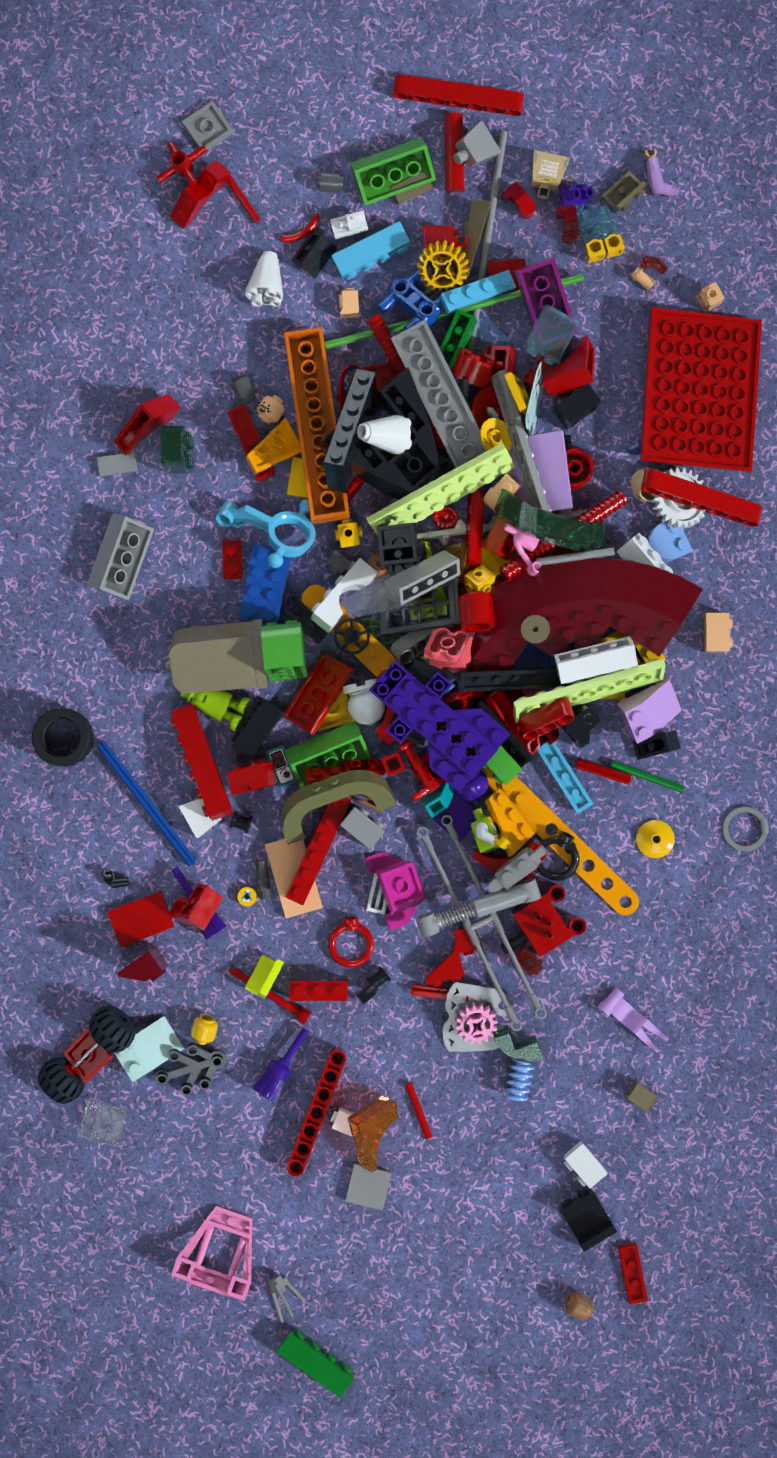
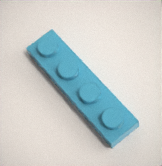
(477, 291)
(565, 777)

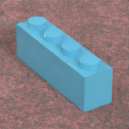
(370, 251)

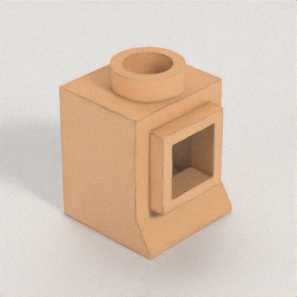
(710, 297)
(349, 303)

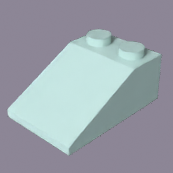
(149, 1049)

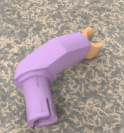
(655, 178)

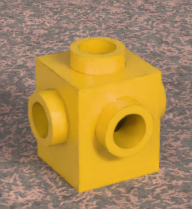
(345, 540)
(479, 580)

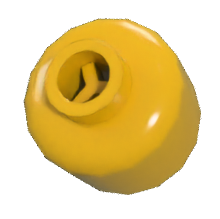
(204, 1029)

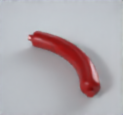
(303, 233)

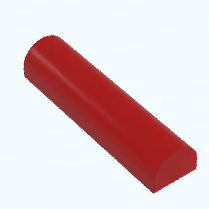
(452, 134)
(474, 527)

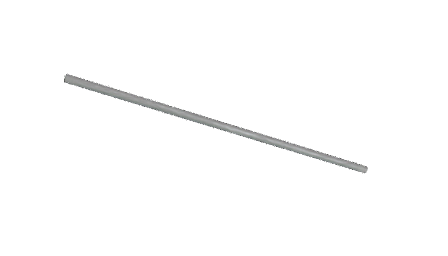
(487, 239)

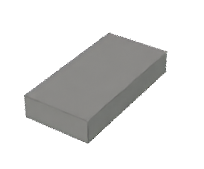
(117, 464)

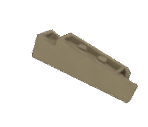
(474, 230)

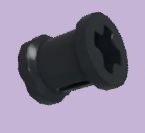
(240, 822)

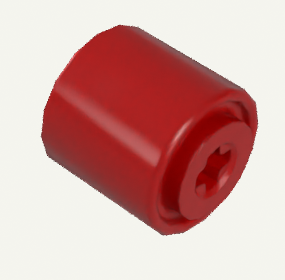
(476, 612)

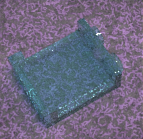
(551, 335)

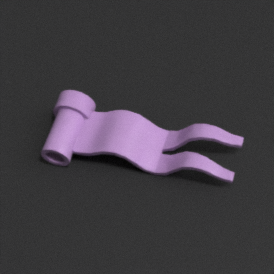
(629, 1017)

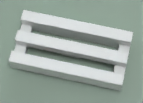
(375, 909)

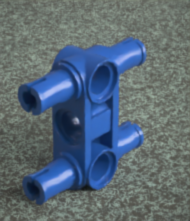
(412, 300)

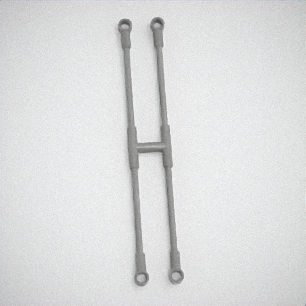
(471, 927)

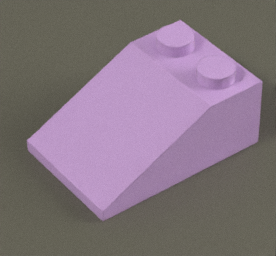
(649, 710)

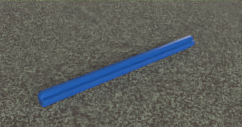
(146, 803)

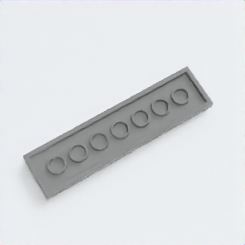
(439, 393)

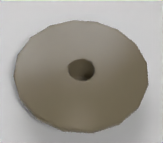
(535, 629)

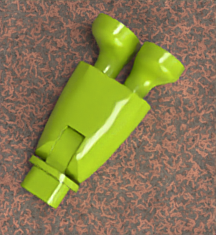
(216, 703)

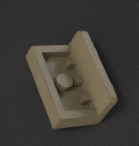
(623, 192)

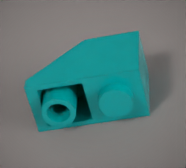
(438, 799)

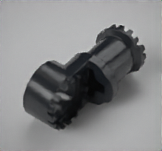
(375, 982)

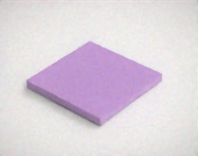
(553, 468)

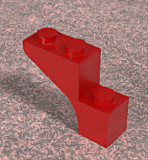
(194, 197)
(504, 711)
(451, 966)

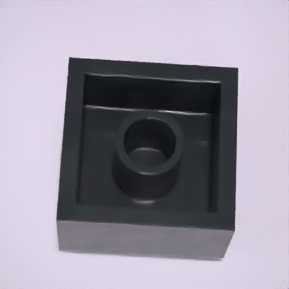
(576, 406)

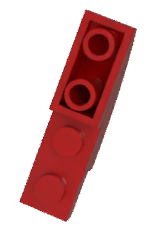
(318, 774)

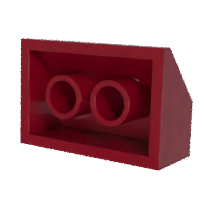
(146, 967)

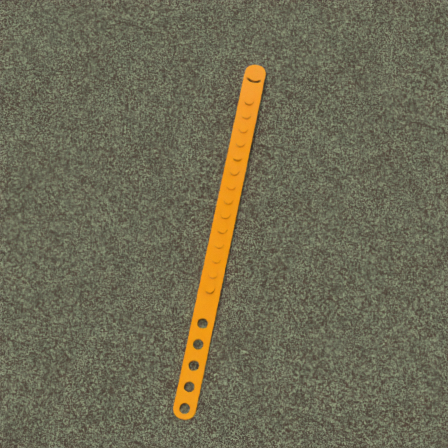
(530, 807)

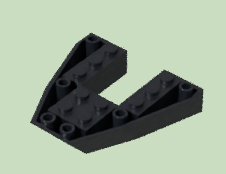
(404, 471)

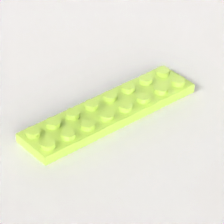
(445, 489)
(595, 688)

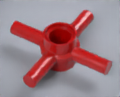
(181, 163)

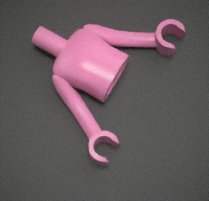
(524, 540)

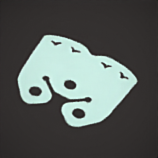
(534, 404)

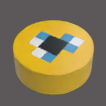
(247, 896)

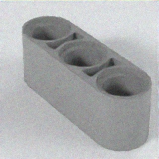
(411, 645)

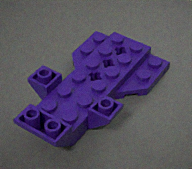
(421, 708)

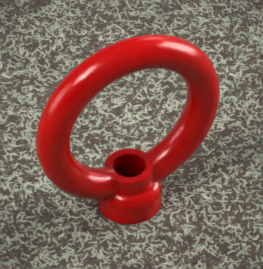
(350, 924)

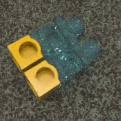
(600, 234)

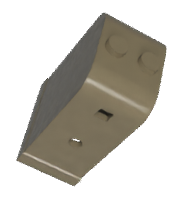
(218, 657)

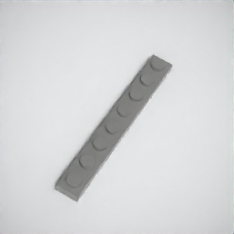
(519, 441)

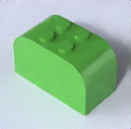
(284, 651)

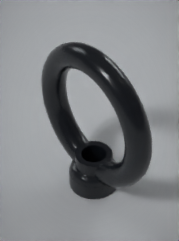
(564, 840)

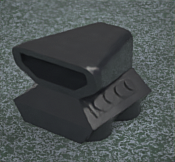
(583, 724)

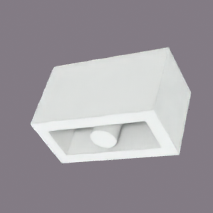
(585, 1165)

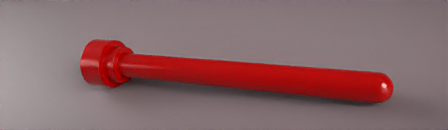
(301, 1014)

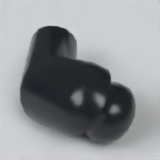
(113, 881)

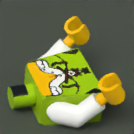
(487, 833)

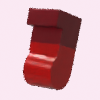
(520, 199)

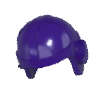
(475, 787)

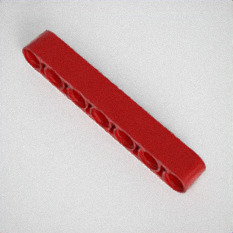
(458, 95)
(701, 497)
(316, 1121)

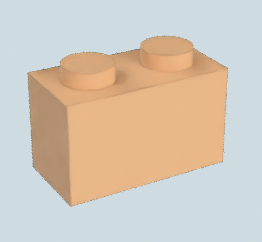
(716, 632)

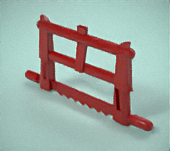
(418, 764)

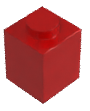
(393, 764)

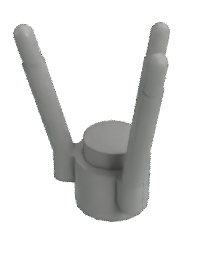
(277, 1286)

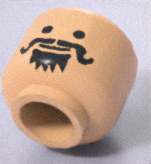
(270, 409)

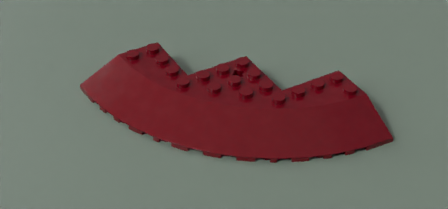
(580, 605)

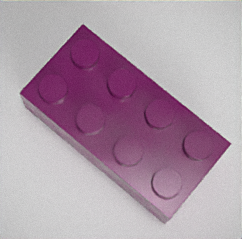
(540, 286)

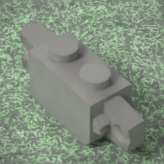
(516, 868)

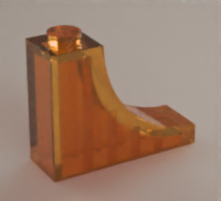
(368, 1128)

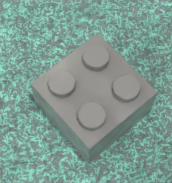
(363, 827)

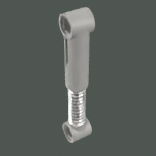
(523, 892)

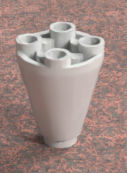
(265, 282)
(387, 433)

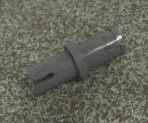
(263, 879)

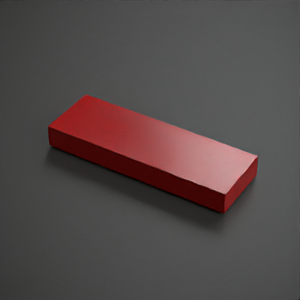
(632, 1273)

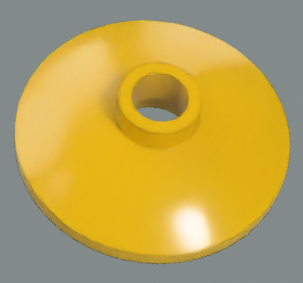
(494, 433)
(645, 839)

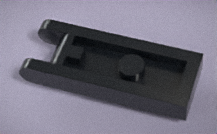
(303, 615)

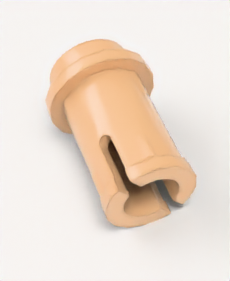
(642, 278)

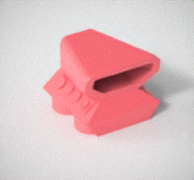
(449, 650)

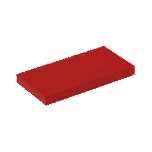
(318, 693)

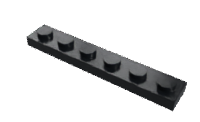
(509, 679)

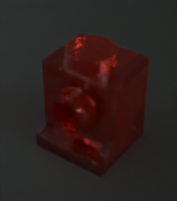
(525, 954)

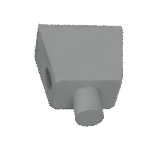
(476, 146)

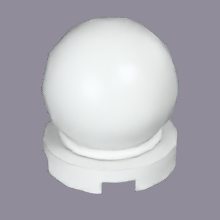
(364, 705)

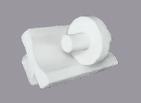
(349, 224)

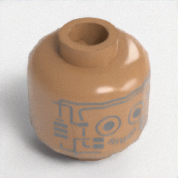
(579, 1306)

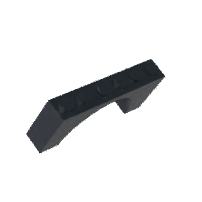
(339, 454)

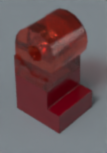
(569, 223)

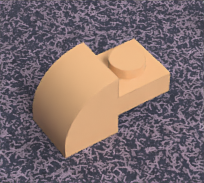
(507, 483)

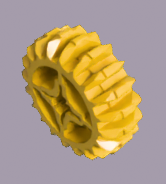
(432, 255)

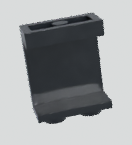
(587, 1219)

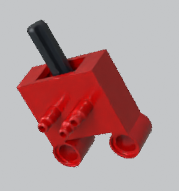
(543, 924)

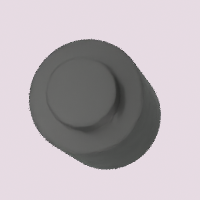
(329, 182)
(243, 389)

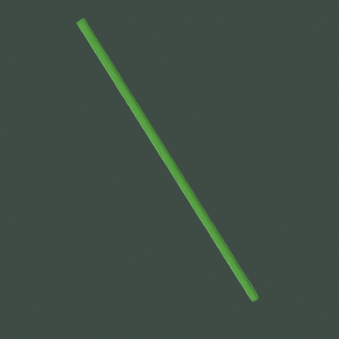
(399, 325)

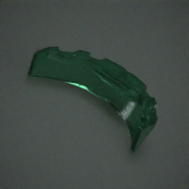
(550, 526)

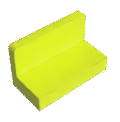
(264, 976)

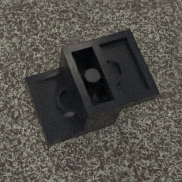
(400, 546)

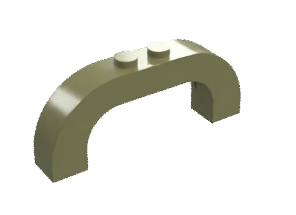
(329, 791)

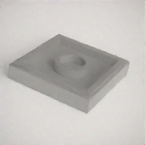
(207, 126)
(368, 1188)

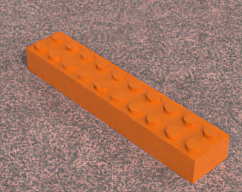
(314, 419)

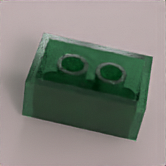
(176, 450)

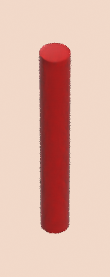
(243, 200)
(418, 1110)

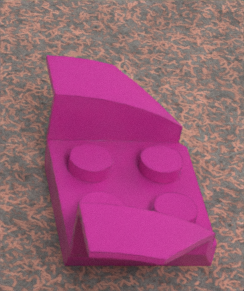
(399, 886)

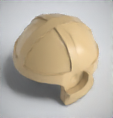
(636, 482)

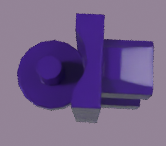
(575, 194)

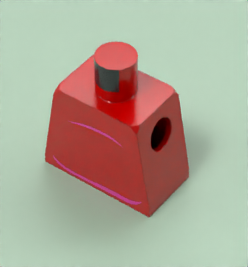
(439, 233)

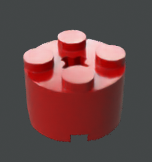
(473, 367)
(585, 465)

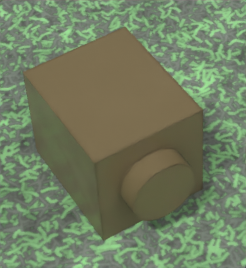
(641, 1096)

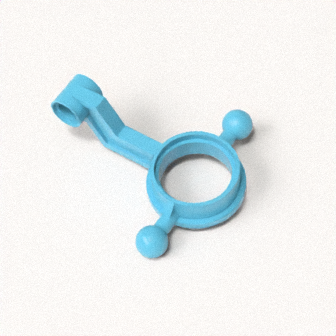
(238, 517)

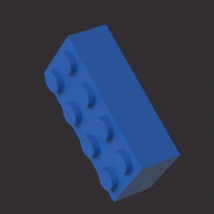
(264, 587)

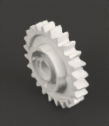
(674, 512)

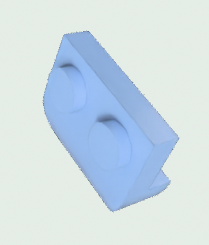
(669, 542)

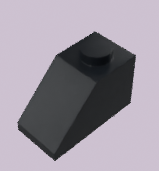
(657, 745)

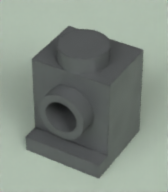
(337, 564)

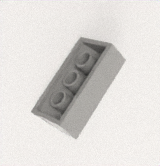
(120, 556)

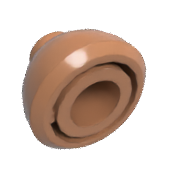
(374, 562)

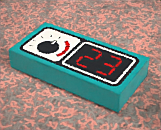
(282, 766)

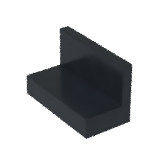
(314, 253)

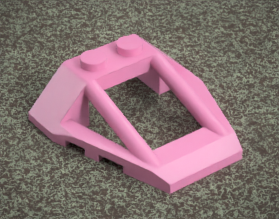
(209, 1279)

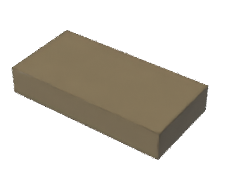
(410, 194)

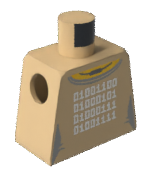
(547, 172)

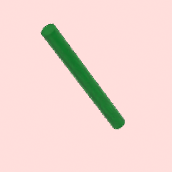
(647, 776)

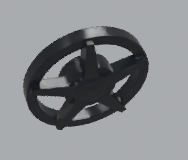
(351, 636)

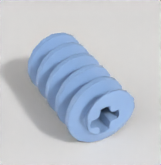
(520, 1080)

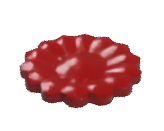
(445, 518)

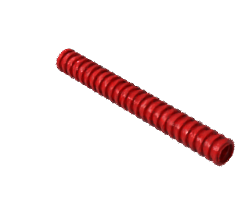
(383, 336)
(595, 514)

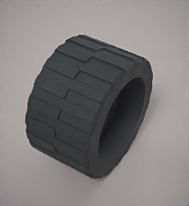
(39, 737)

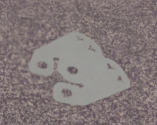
(478, 995)

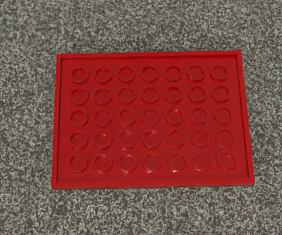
(700, 390)

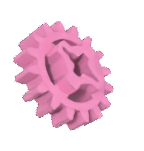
(478, 1031)

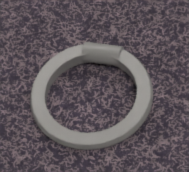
(763, 826)

